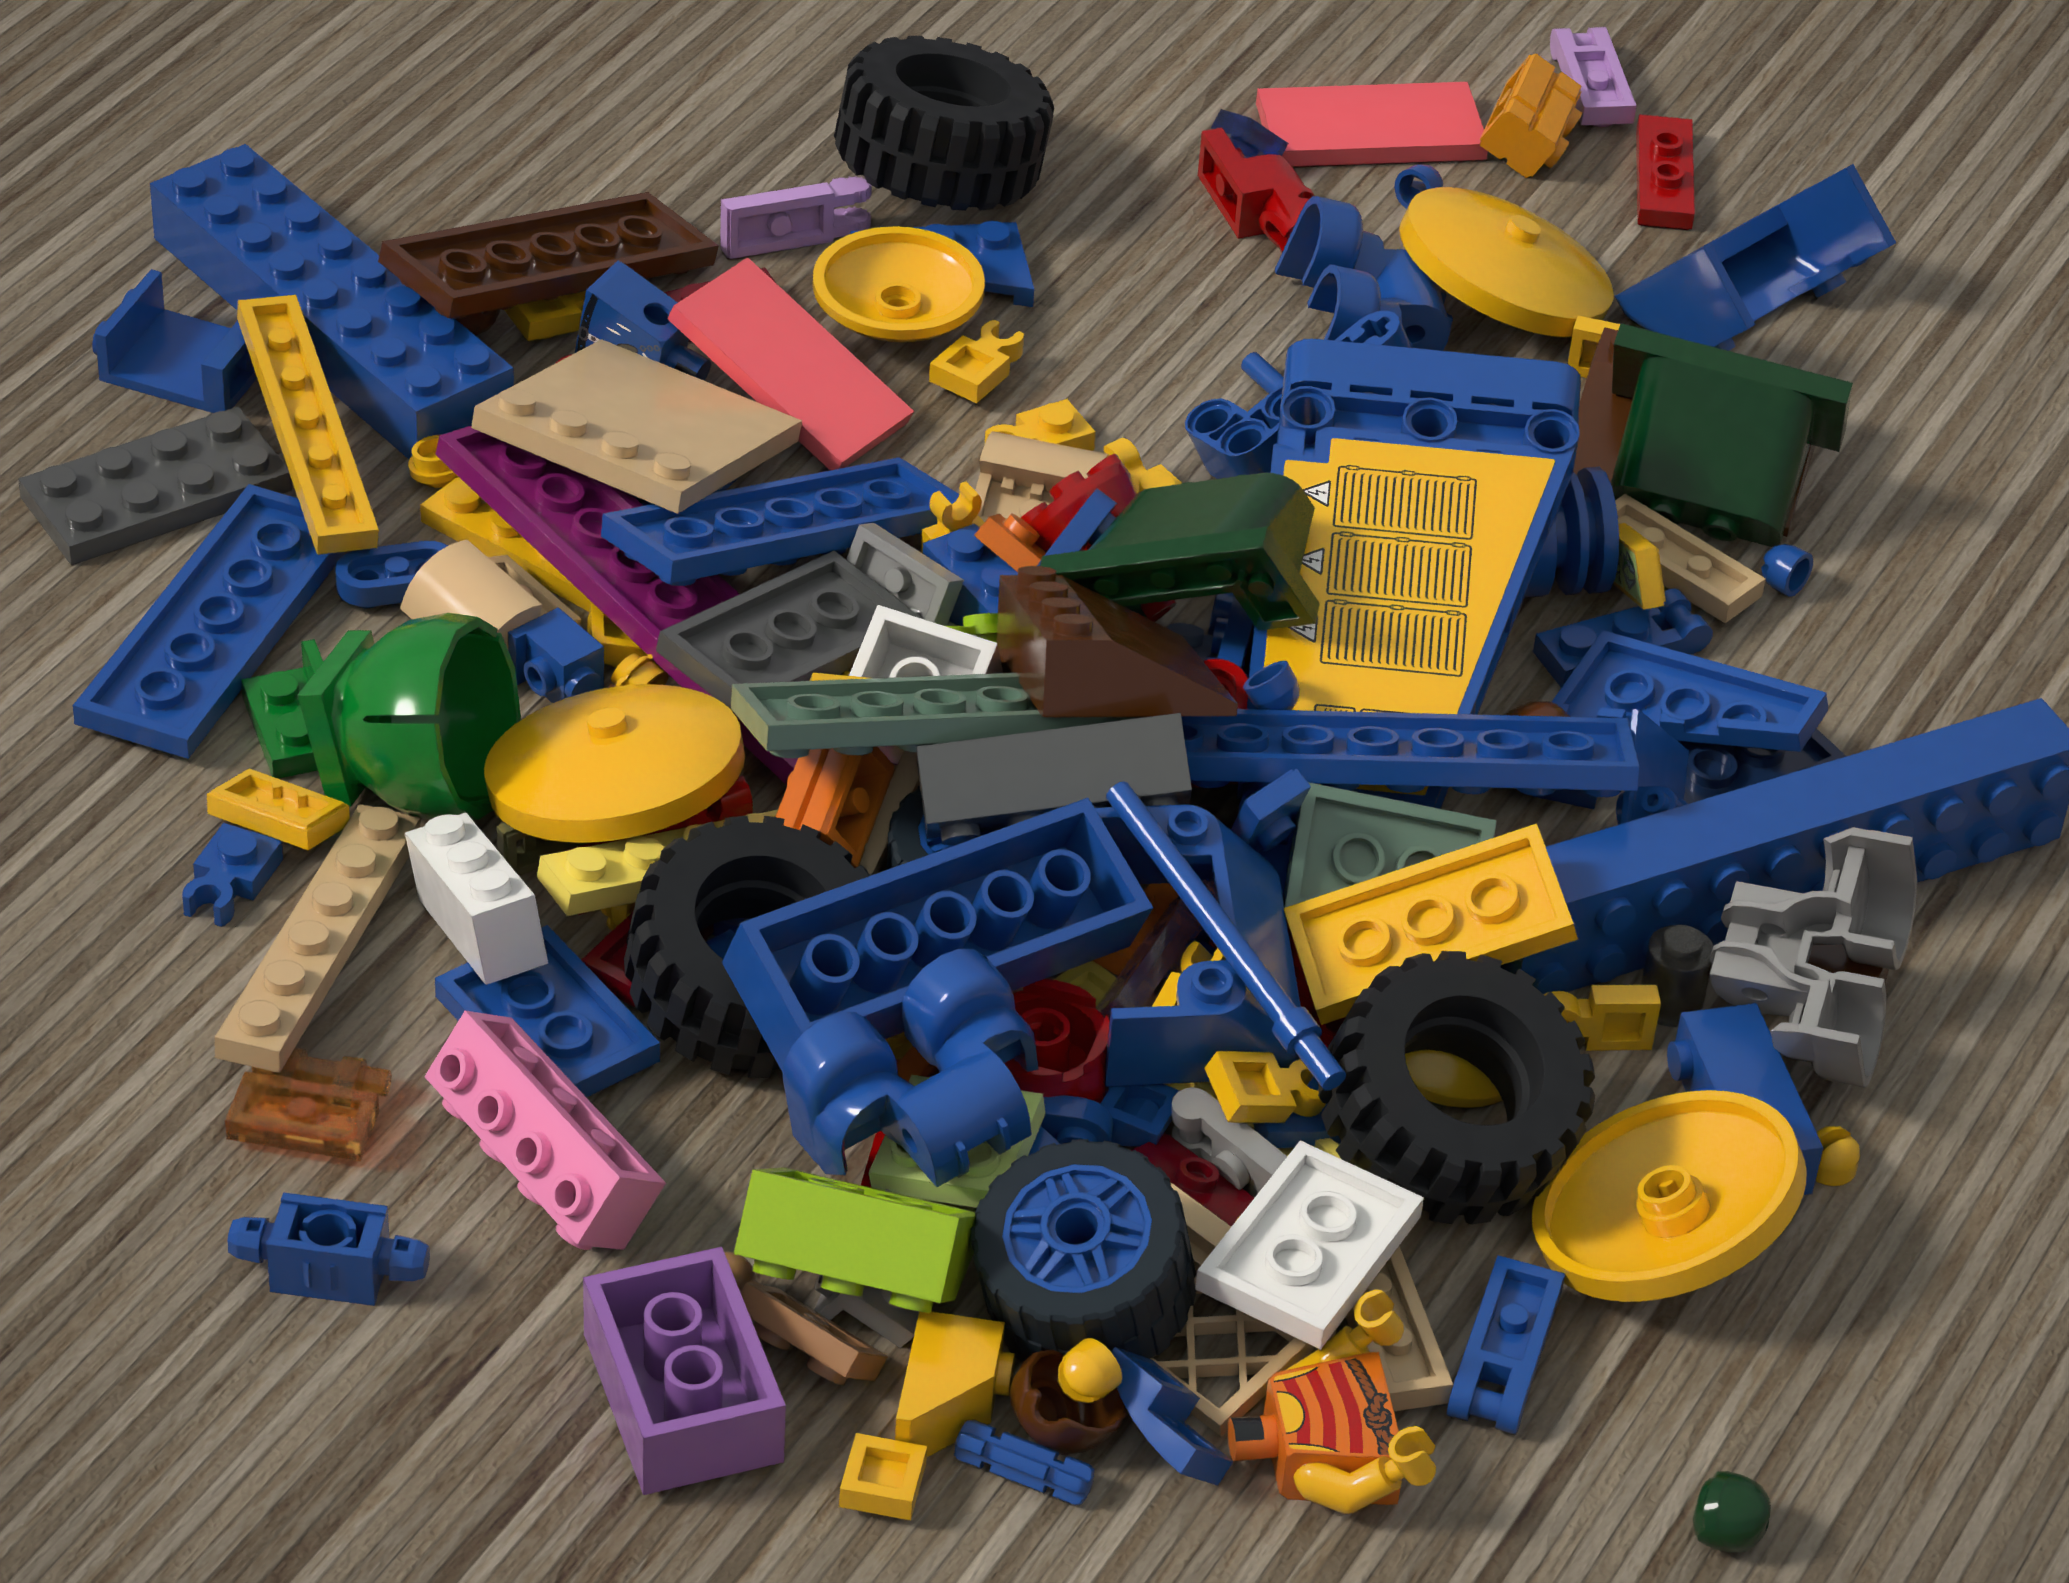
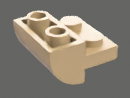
(1022, 470)
(472, 584)

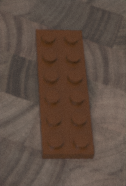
(545, 254)

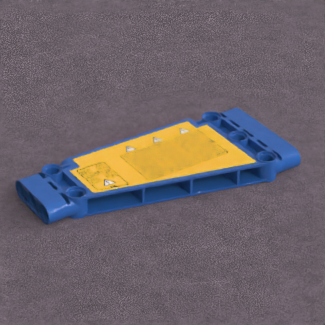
(1424, 526)

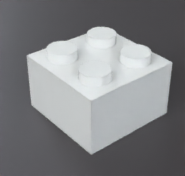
(916, 647)

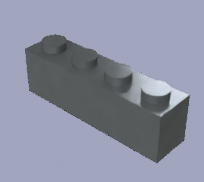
(1018, 776)

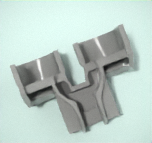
(1769, 940)

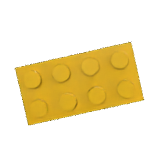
(1475, 900)

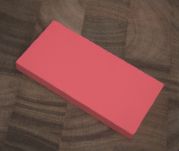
(1374, 123)
(790, 364)

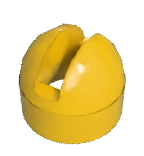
(1839, 1156)
(1089, 1371)

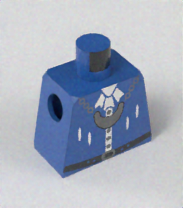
(634, 316)

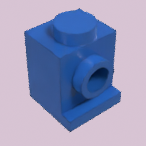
(556, 656)

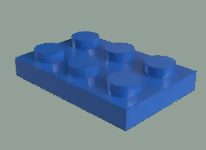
(563, 1012)

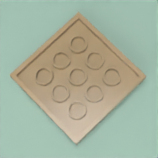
(637, 425)

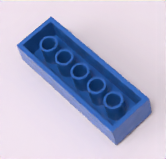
(1022, 896)

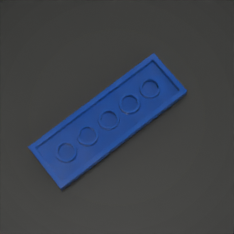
(775, 520)
(209, 627)

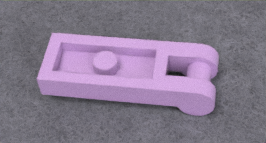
(1595, 66)

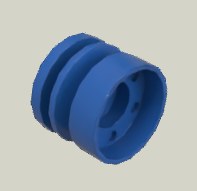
(1582, 540)

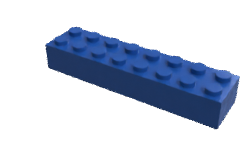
(374, 337)

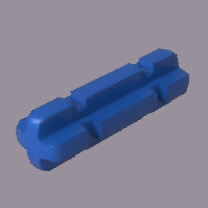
(1024, 1462)

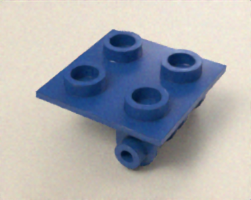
(1661, 772)

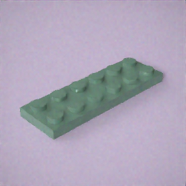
(889, 712)

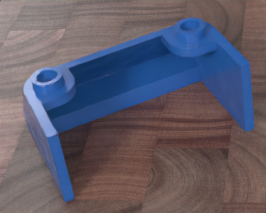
(1762, 264)
(1212, 1001)

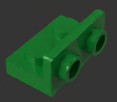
(278, 715)

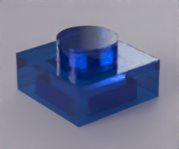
(1249, 135)

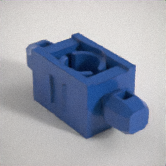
(328, 1249)

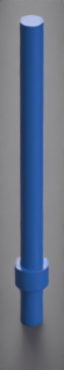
(1292, 1024)

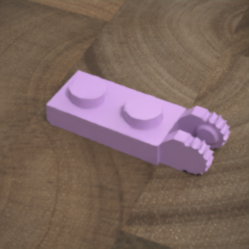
(793, 217)

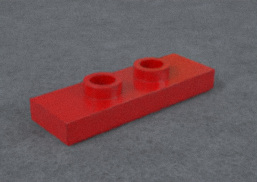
(1665, 172)

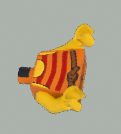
(1334, 1421)

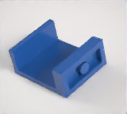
(172, 352)

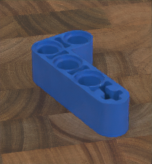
(1242, 441)

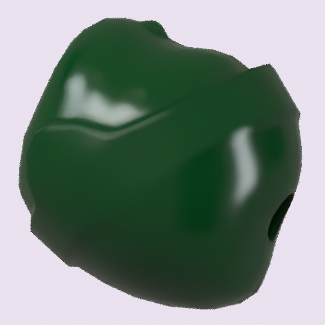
(1731, 1513)

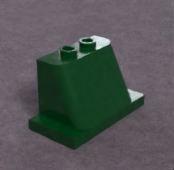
(1719, 433)
(1206, 541)

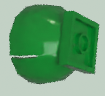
(413, 714)

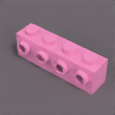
(544, 1132)

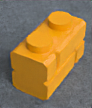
(1533, 117)

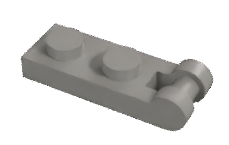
(1234, 1148)

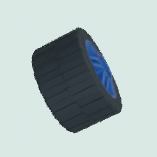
(1084, 1249)

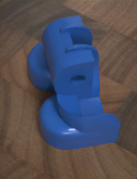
(1359, 276)
(959, 1018)

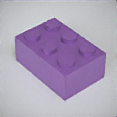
(683, 1370)

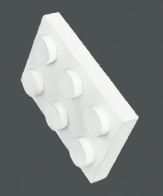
(1309, 1244)

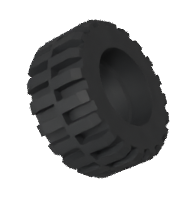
(943, 123)
(707, 880)
(1502, 1030)

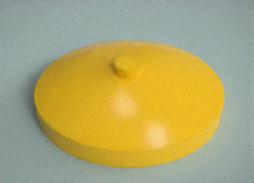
(1504, 260)
(614, 763)
(1670, 1196)

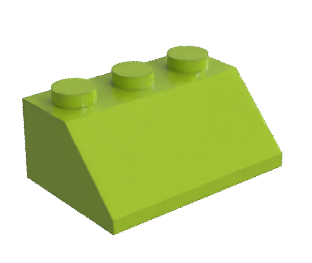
(855, 1237)

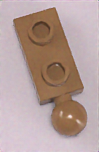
(786, 1321)

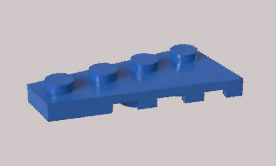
(1691, 696)

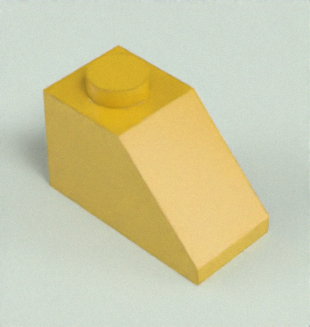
(951, 1378)

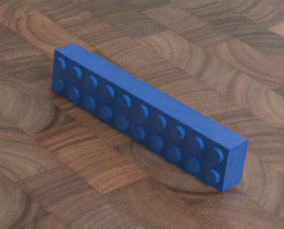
(1955, 790)

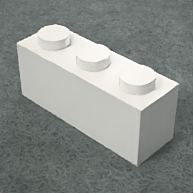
(476, 897)

